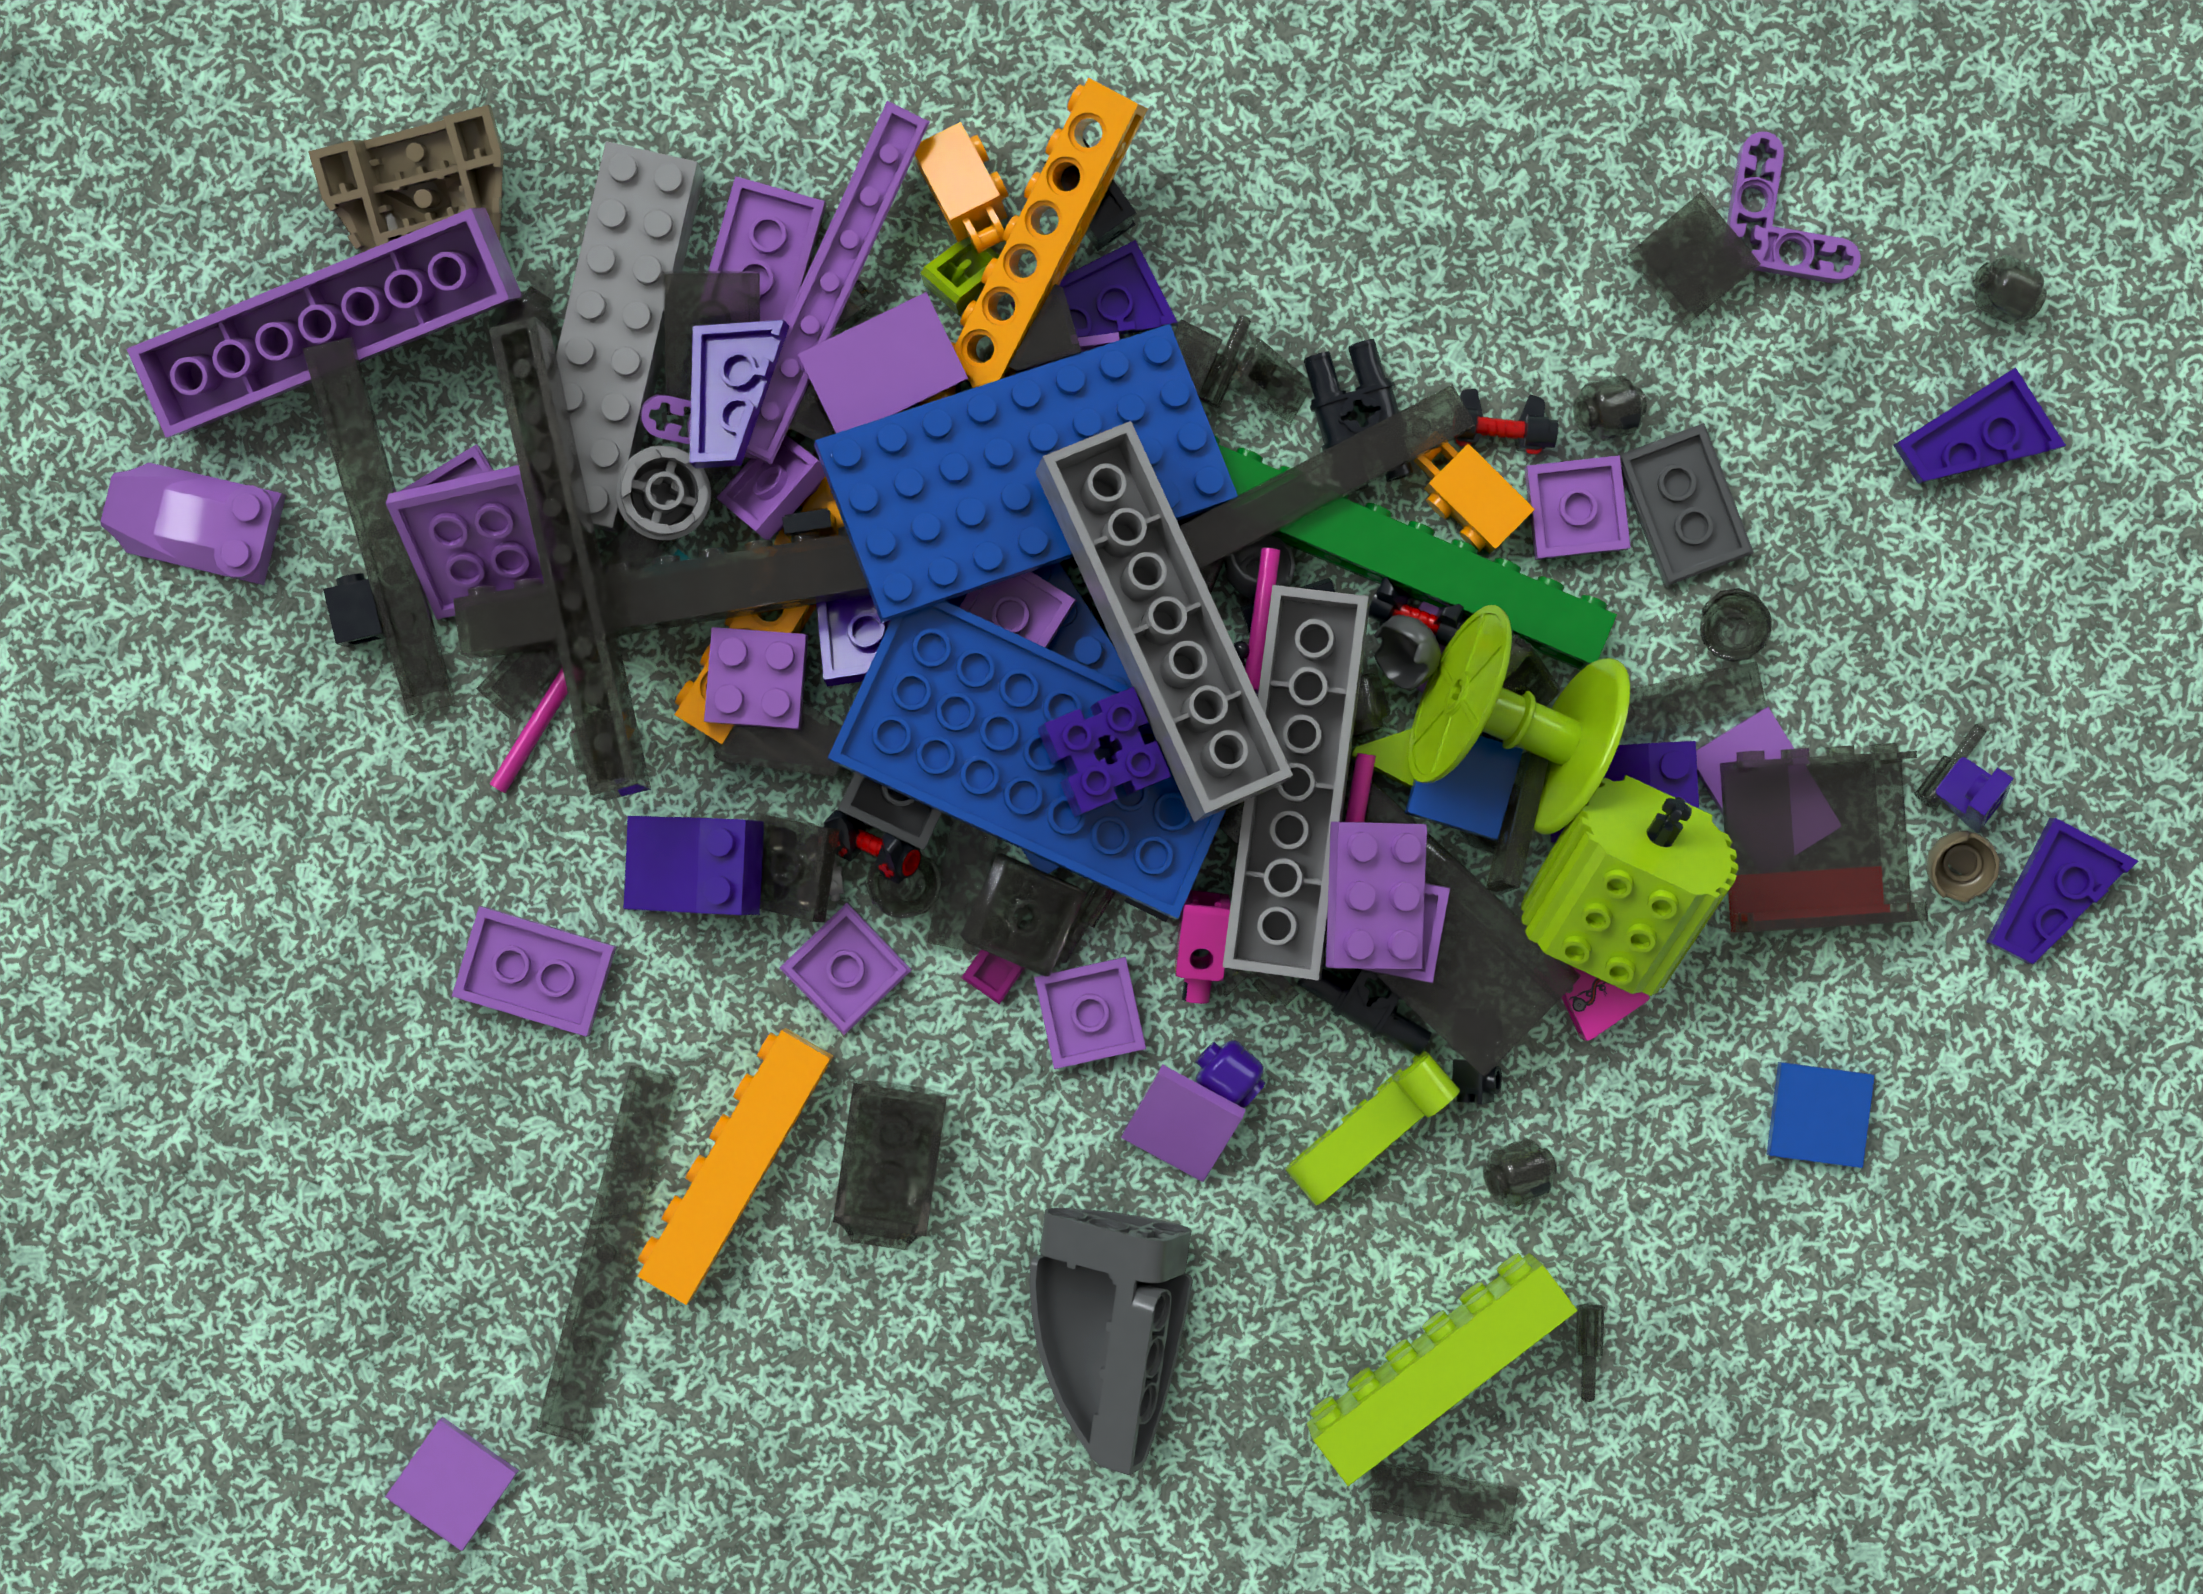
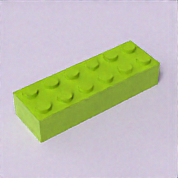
(1439, 1366)

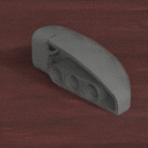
(1110, 1325)

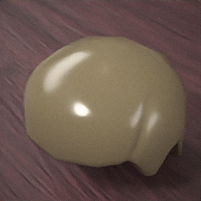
(1970, 856)

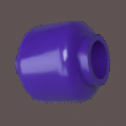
(1230, 1072)

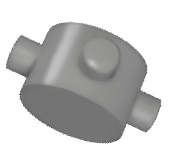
(837, 883)

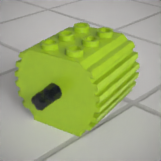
(1629, 886)

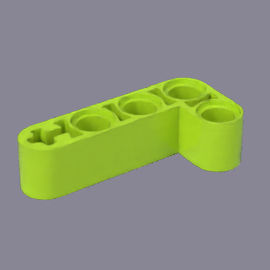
(1372, 1127)

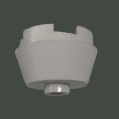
(662, 493)

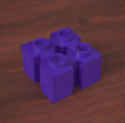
(1075, 739)

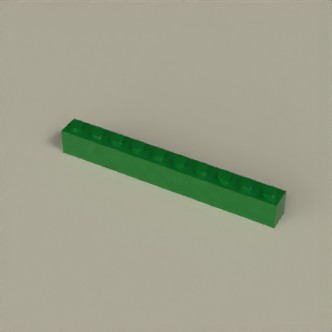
(1424, 566)

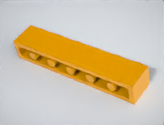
(734, 1166)

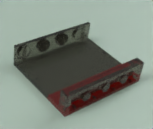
(1818, 839)

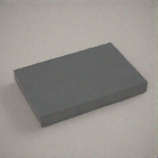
(1684, 505)

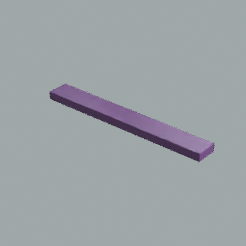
(837, 268)

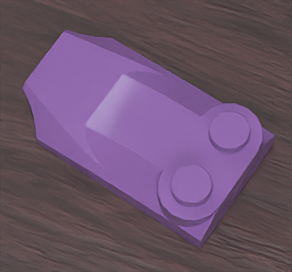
(194, 520)

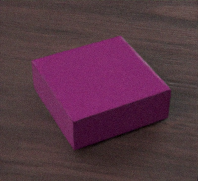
(992, 975)

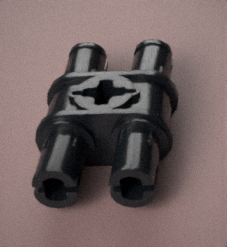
(1333, 405)
(1378, 1017)

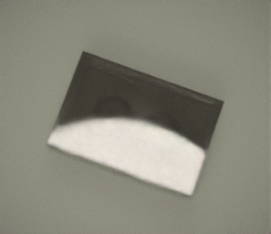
(700, 300)

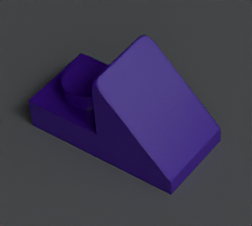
(1973, 792)

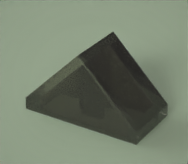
(1050, 335)
(1270, 381)

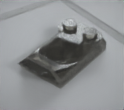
(889, 1163)

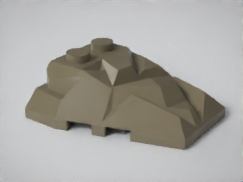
(413, 177)

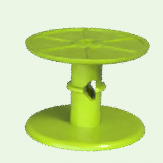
(1469, 698)

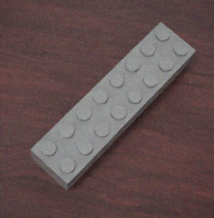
(616, 310)
(1162, 621)
(1284, 838)

